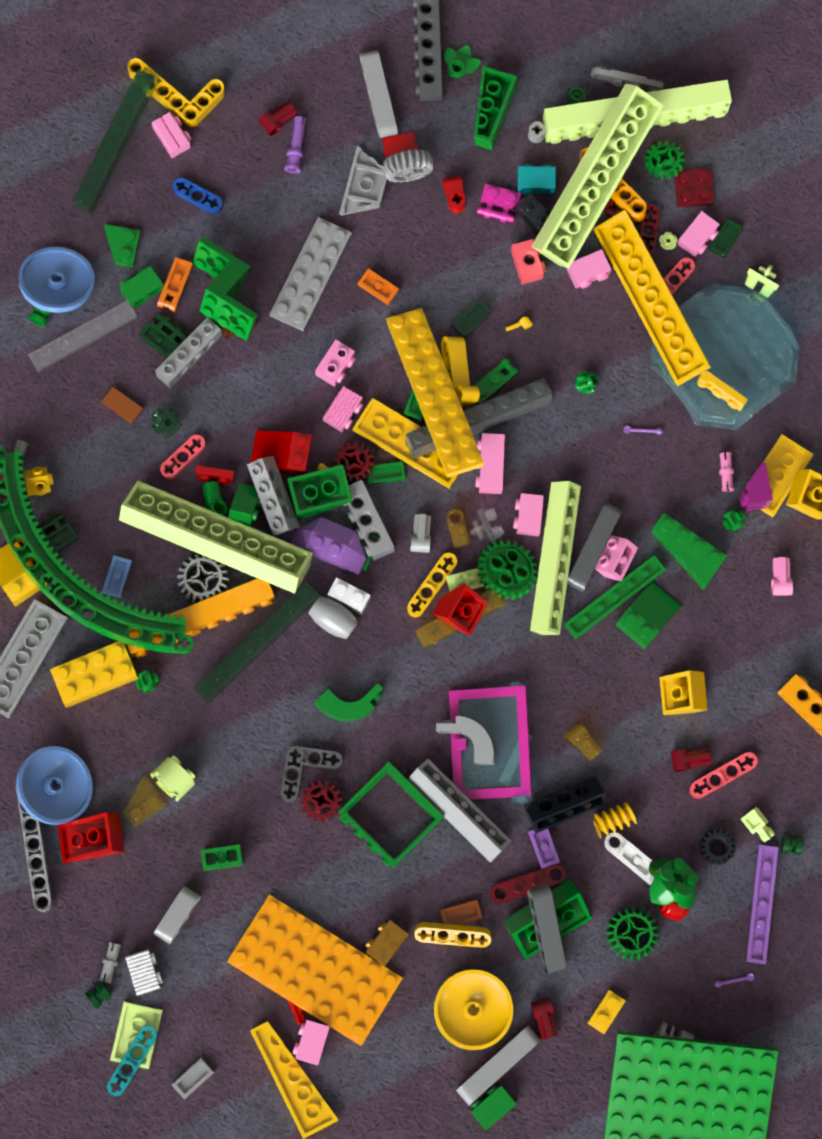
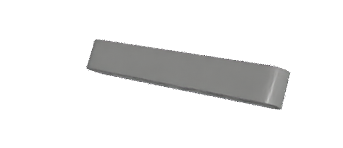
(31, 855)

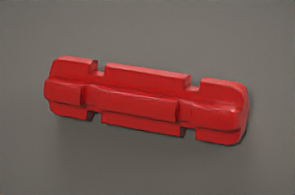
(297, 1011)

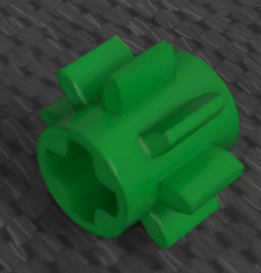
(586, 382)
(734, 520)
(147, 681)

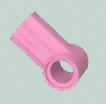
(781, 581)

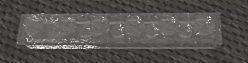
(82, 336)

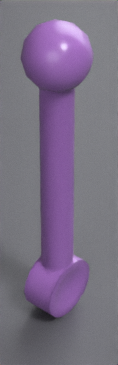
(627, 429)
(750, 977)

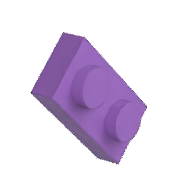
(544, 848)

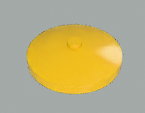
(473, 1009)

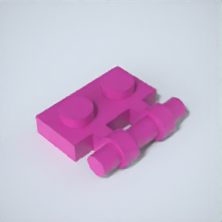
(498, 198)

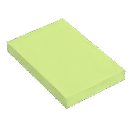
(131, 1022)

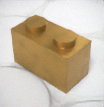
(386, 943)

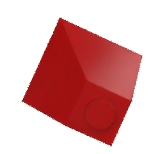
(461, 609)

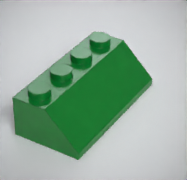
(570, 914)

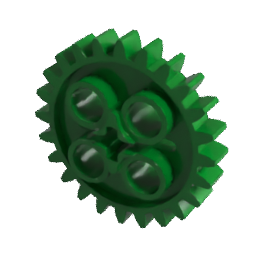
(507, 569)

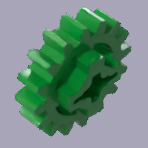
(666, 167)

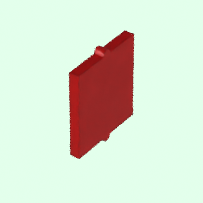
(399, 143)

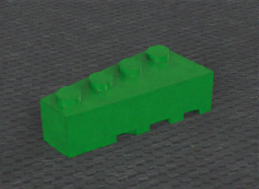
(494, 102)
(688, 549)

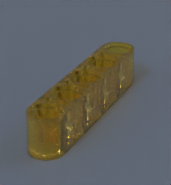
(438, 630)

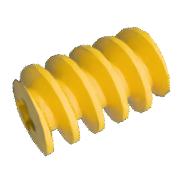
(613, 819)

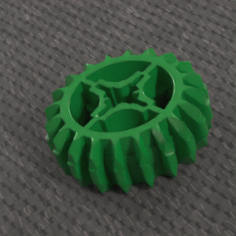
(635, 943)

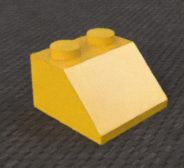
(683, 693)

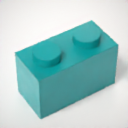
(536, 179)

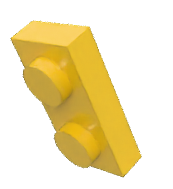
(606, 1012)

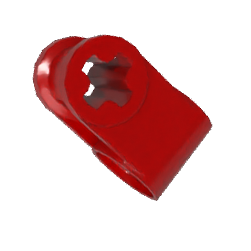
(454, 191)

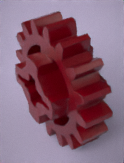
(357, 455)
(333, 805)

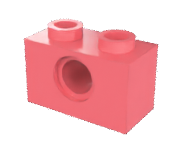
(526, 272)

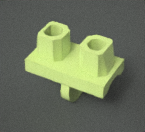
(769, 286)
(467, 577)

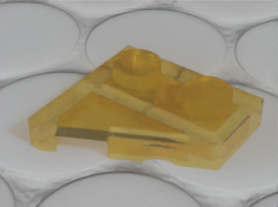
(143, 803)

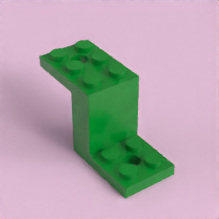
(228, 281)

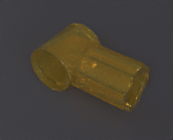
(458, 530)
(579, 737)

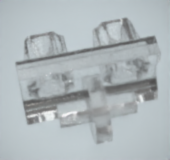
(484, 518)

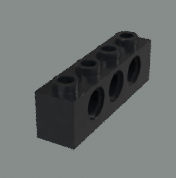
(565, 804)

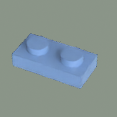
(117, 576)

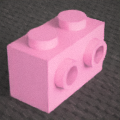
(333, 365)
(616, 558)

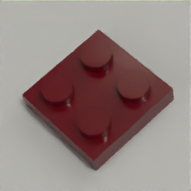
(694, 188)

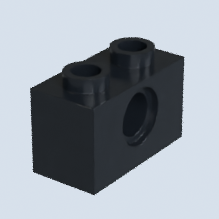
(531, 212)

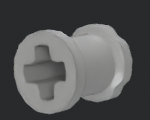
(536, 138)

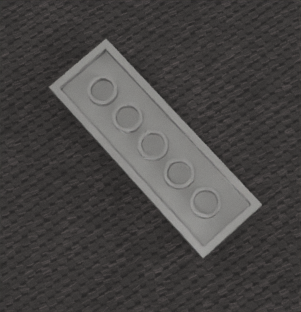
(310, 274)
(27, 652)

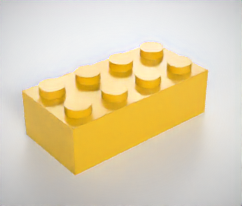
(94, 674)

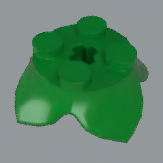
(666, 890)

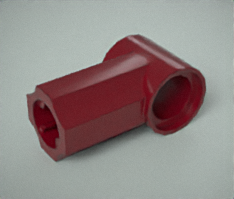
(274, 121)
(685, 760)
(543, 1013)

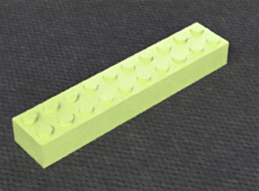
(679, 106)
(597, 175)
(215, 536)

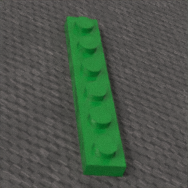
(614, 597)

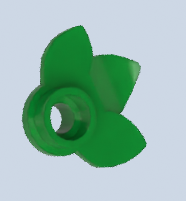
(462, 60)

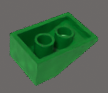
(319, 491)
(648, 615)

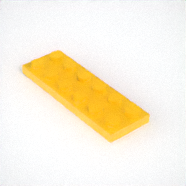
(389, 431)

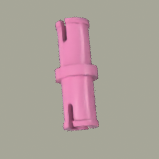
(726, 471)

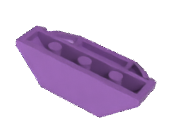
(331, 544)

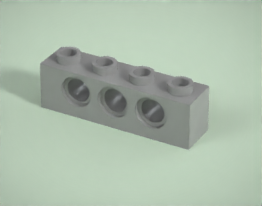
(188, 352)
(273, 495)
(380, 547)

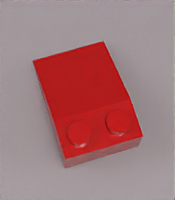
(289, 450)
(91, 837)

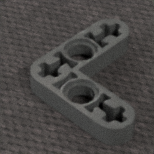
(304, 761)

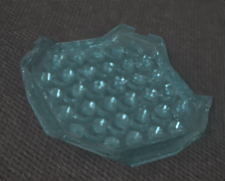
(746, 349)

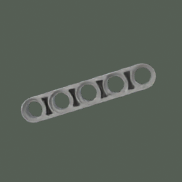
(378, 94)
(498, 1065)

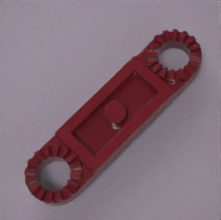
(518, 886)

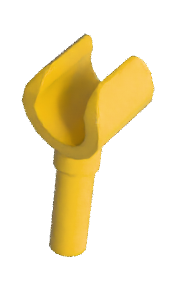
(525, 322)

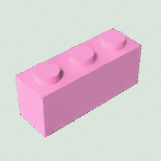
(493, 457)

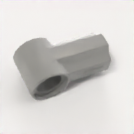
(421, 535)

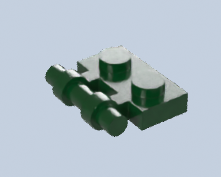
(158, 339)
(62, 536)

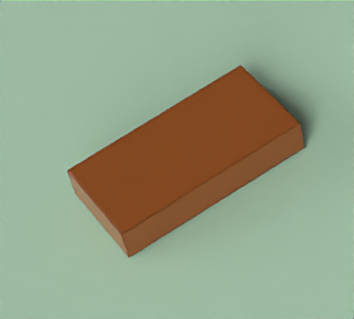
(122, 405)
(461, 913)

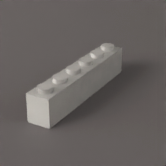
(459, 810)

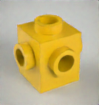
(38, 481)

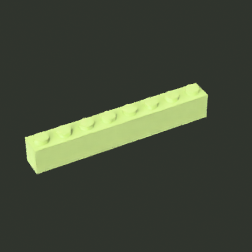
(555, 558)

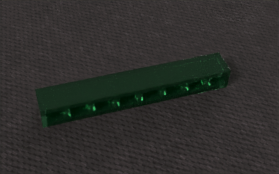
(115, 142)
(256, 643)

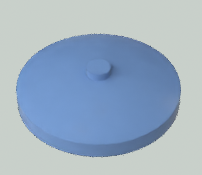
(56, 279)
(54, 785)

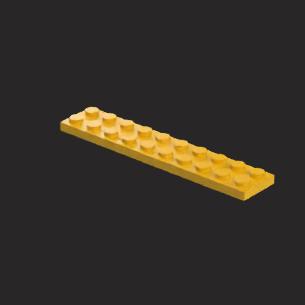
(651, 298)
(434, 392)

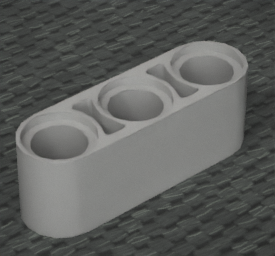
(177, 915)

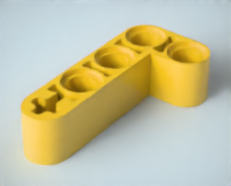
(456, 363)

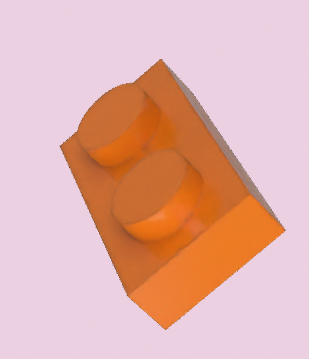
(378, 286)

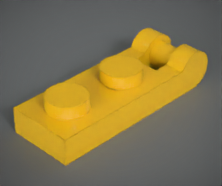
(722, 390)

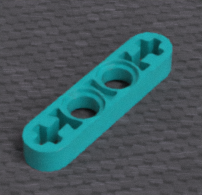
(130, 1059)

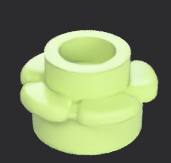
(668, 245)

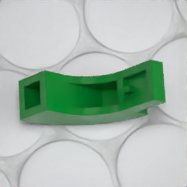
(348, 711)

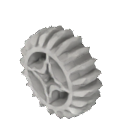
(408, 165)
(194, 579)

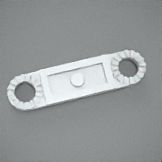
(630, 856)

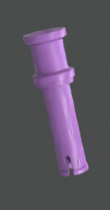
(294, 153)

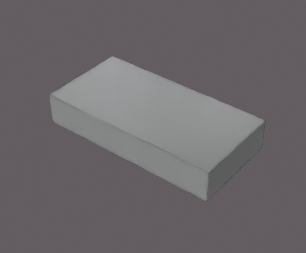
(192, 1078)

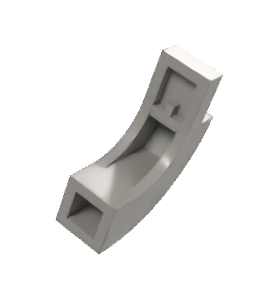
(483, 745)

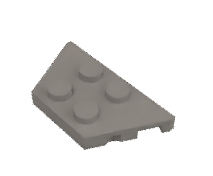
(364, 185)

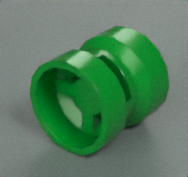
(39, 317)

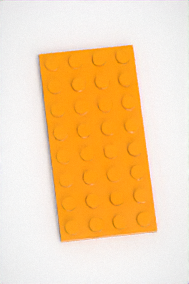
(315, 970)

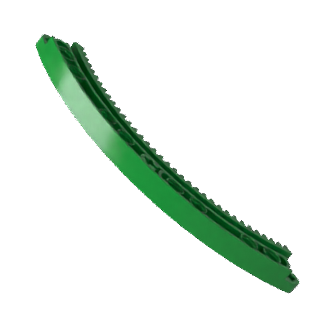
(108, 617)

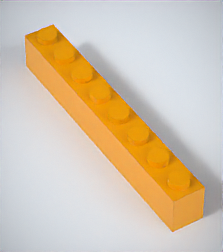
(216, 609)

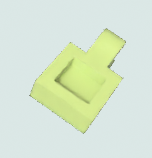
(756, 822)

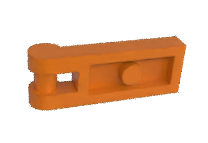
(175, 284)

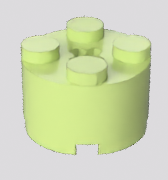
(173, 778)

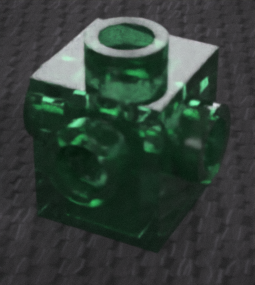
(170, 425)

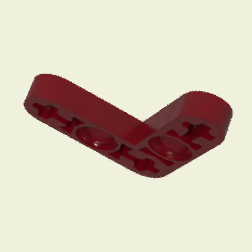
(655, 218)

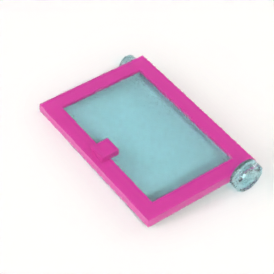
(505, 719)

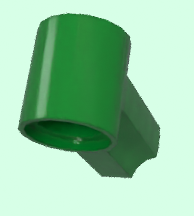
(213, 498)

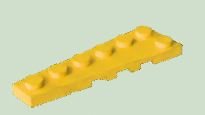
(300, 1095)

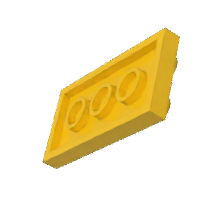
(782, 468)

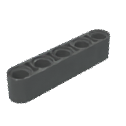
(594, 546)
(546, 929)

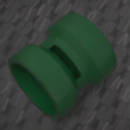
(792, 844)
(97, 996)

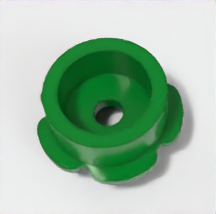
(576, 91)

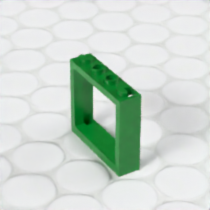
(361, 833)

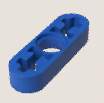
(195, 188)

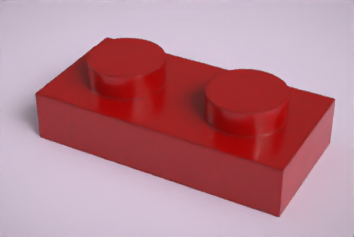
(207, 473)

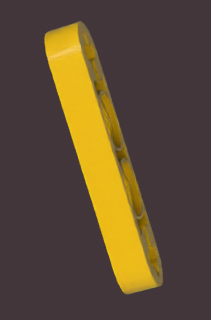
(430, 583)
(453, 931)

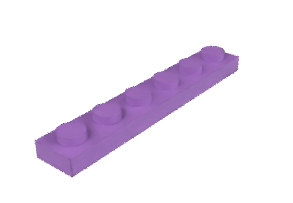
(762, 904)

